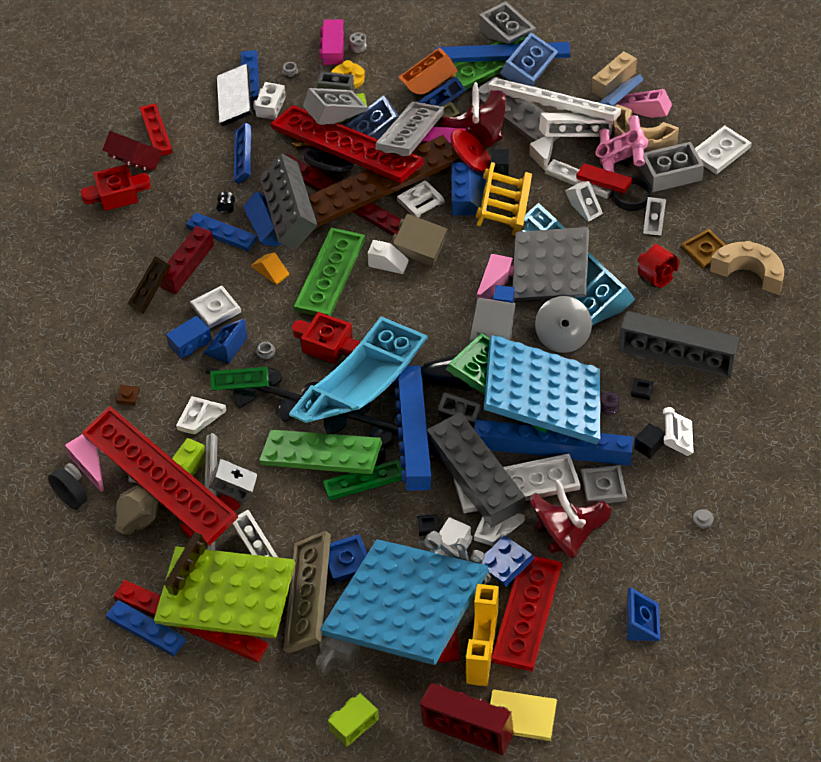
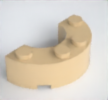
(658, 137)
(750, 257)

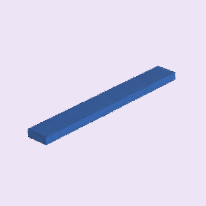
(495, 52)

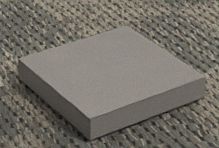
(603, 484)

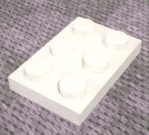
(722, 149)

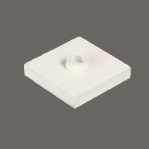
(215, 307)

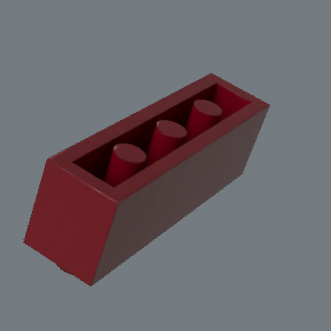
(187, 259)

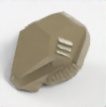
(135, 510)

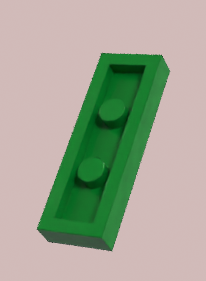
(239, 378)

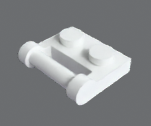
(418, 195)
(678, 432)

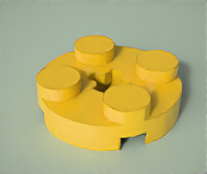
(352, 69)

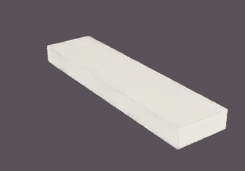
(568, 174)

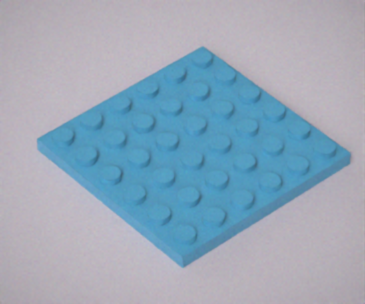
(543, 389)
(405, 601)

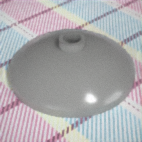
(550, 329)

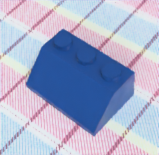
(466, 189)
(261, 220)

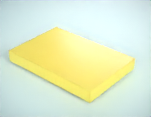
(530, 714)

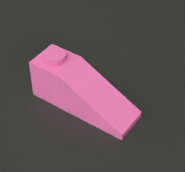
(648, 103)
(496, 273)
(86, 457)

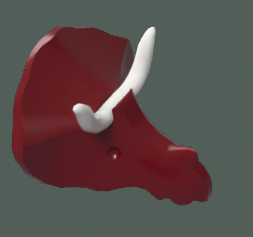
(483, 120)
(568, 523)

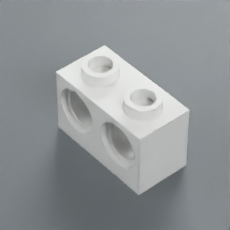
(269, 100)

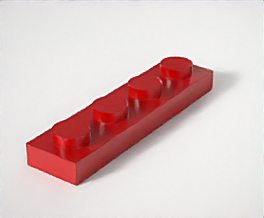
(155, 128)

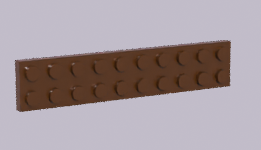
(370, 186)

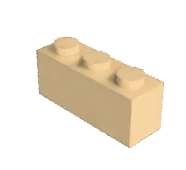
(614, 74)

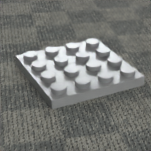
(550, 263)

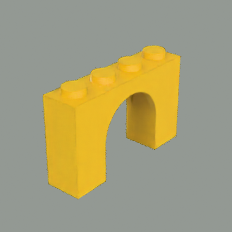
(481, 645)

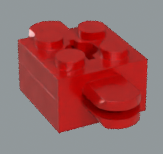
(115, 187)
(325, 328)

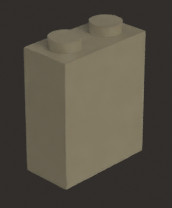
(419, 239)

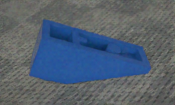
(444, 93)

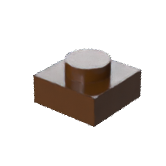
(127, 395)

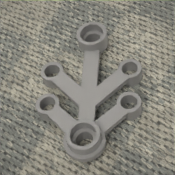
(434, 542)

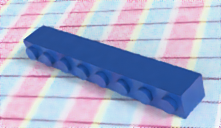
(413, 429)
(530, 441)

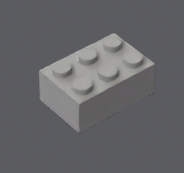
(672, 166)

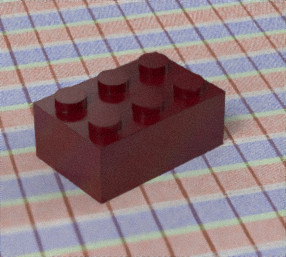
(131, 151)

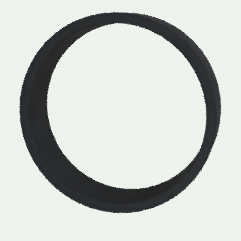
(633, 206)
(60, 480)

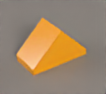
(271, 268)

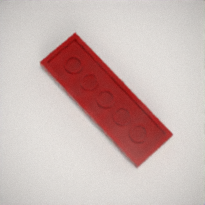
(527, 614)

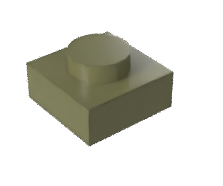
(450, 110)

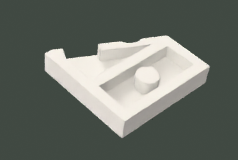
(199, 414)
(491, 536)

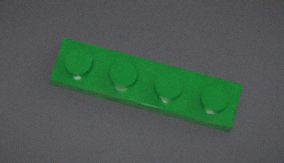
(358, 482)

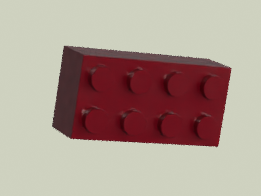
(467, 718)

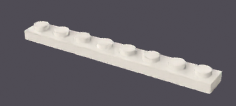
(558, 100)

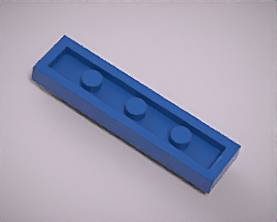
(251, 59)
(242, 153)
(223, 232)
(145, 628)

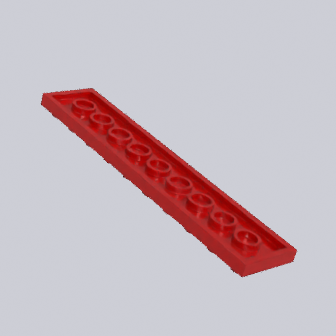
(346, 144)
(160, 475)

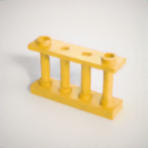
(520, 196)

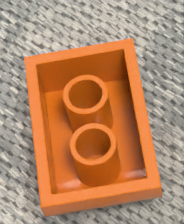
(429, 73)

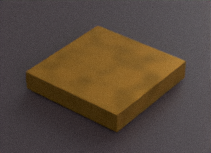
(702, 248)

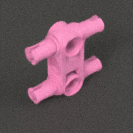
(623, 146)

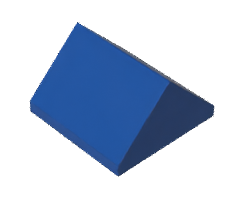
(228, 341)
(642, 617)

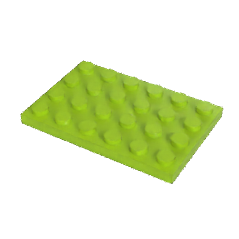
(229, 594)

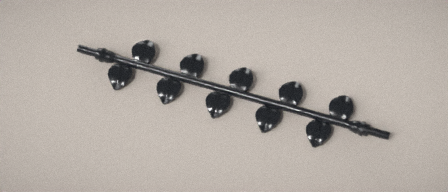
(331, 424)

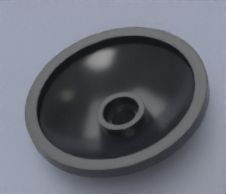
(326, 162)

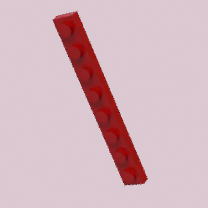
(148, 601)

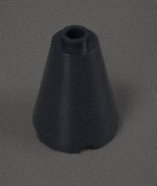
(436, 373)

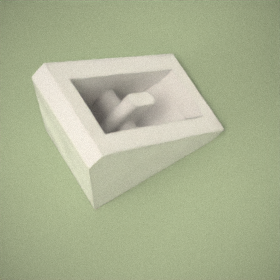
(541, 151)

